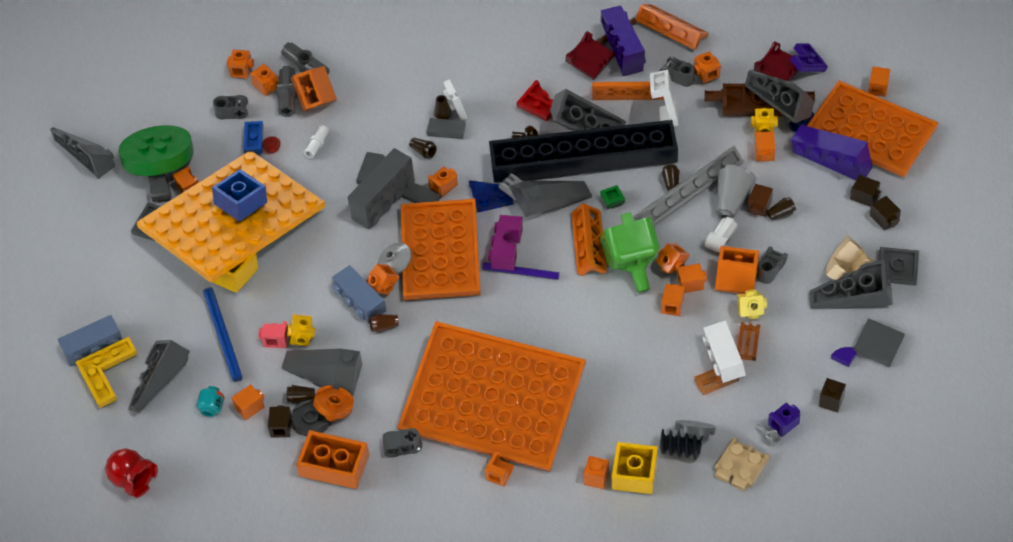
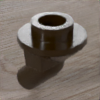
(529, 131)

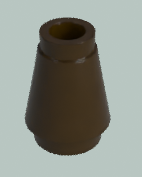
(442, 109)
(423, 147)
(670, 176)
(781, 209)
(297, 394)

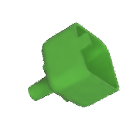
(631, 247)

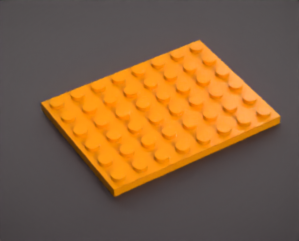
(213, 239)

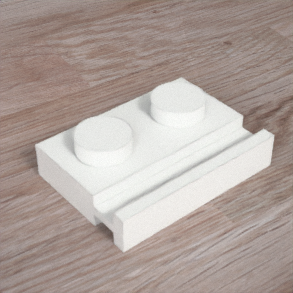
(454, 100)

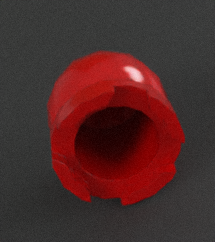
(130, 471)

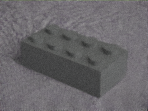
(381, 188)

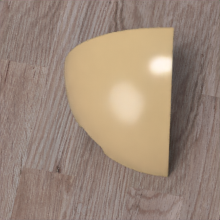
(846, 258)

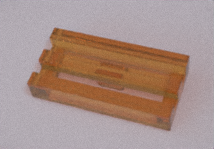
(749, 328)
(710, 377)

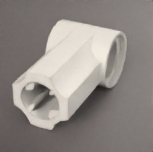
(721, 235)

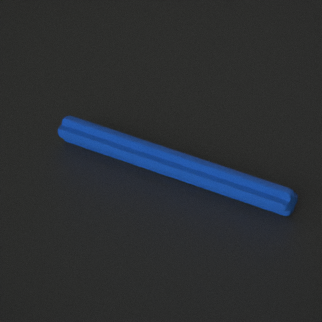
(222, 334)

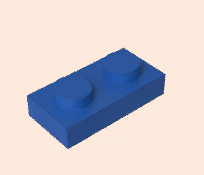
(253, 137)

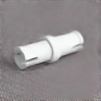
(316, 141)

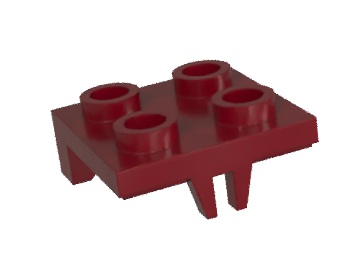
(589, 56)
(776, 63)

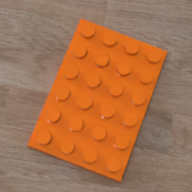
(892, 132)
(442, 249)

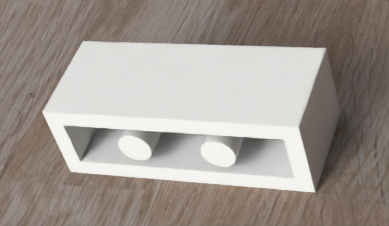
(723, 352)

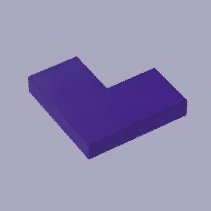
(807, 59)

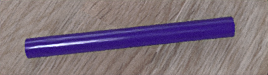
(525, 271)

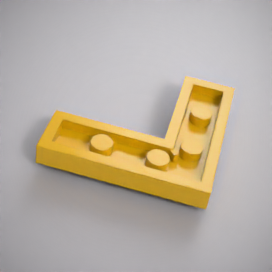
(93, 365)

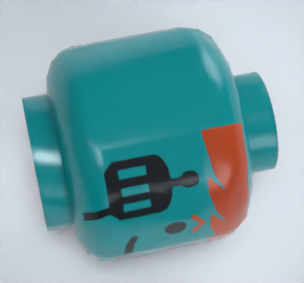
(210, 401)

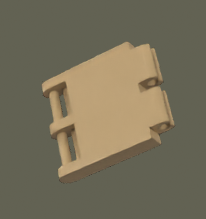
(741, 464)

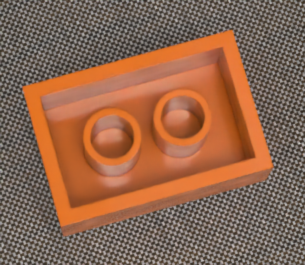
(332, 459)

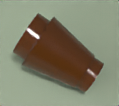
(382, 322)

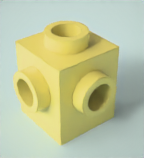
(744, 304)

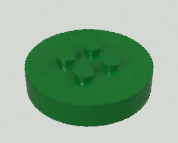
(156, 150)

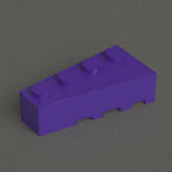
(623, 40)
(833, 151)

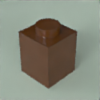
(760, 200)

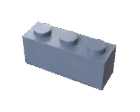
(358, 293)
(89, 339)

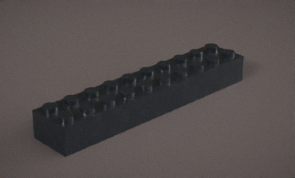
(584, 151)

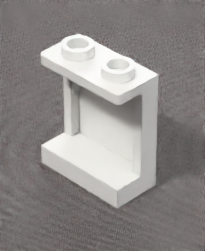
(662, 87)

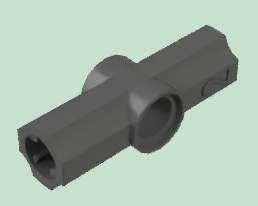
(301, 58)
(286, 92)

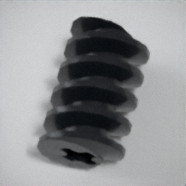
(680, 444)

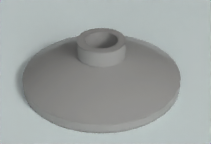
(397, 256)

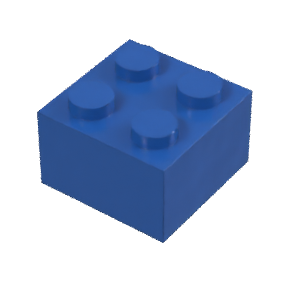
(239, 195)

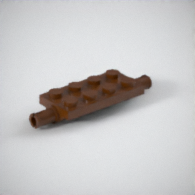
(741, 101)

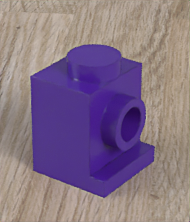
(782, 423)

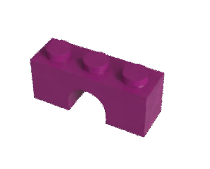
(504, 251)

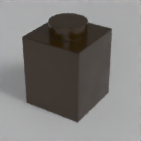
(865, 190)
(885, 213)
(832, 395)
(279, 421)

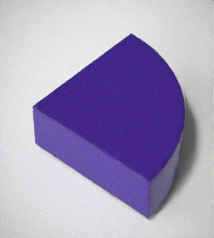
(844, 355)

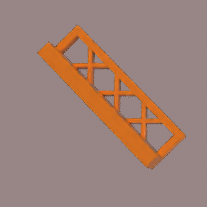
(670, 26)
(622, 91)
(585, 237)

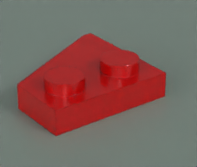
(536, 101)

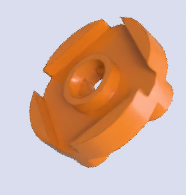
(333, 411)

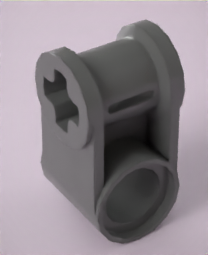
(680, 71)
(229, 107)
(159, 188)
(770, 265)
(399, 442)

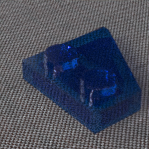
(489, 196)

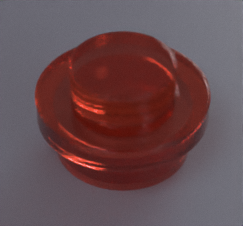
(271, 144)

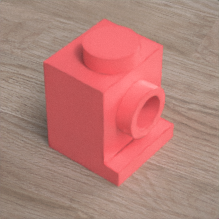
(274, 335)

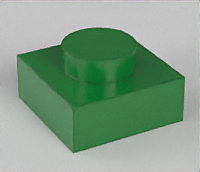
(612, 196)

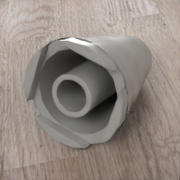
(733, 189)

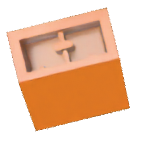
(313, 88)
(736, 270)

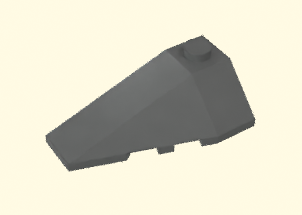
(781, 95)
(580, 114)
(89, 154)
(542, 196)
(859, 289)
(163, 363)
(326, 367)

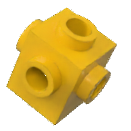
(764, 120)
(300, 330)

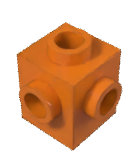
(240, 63)
(707, 67)
(671, 257)
(382, 278)

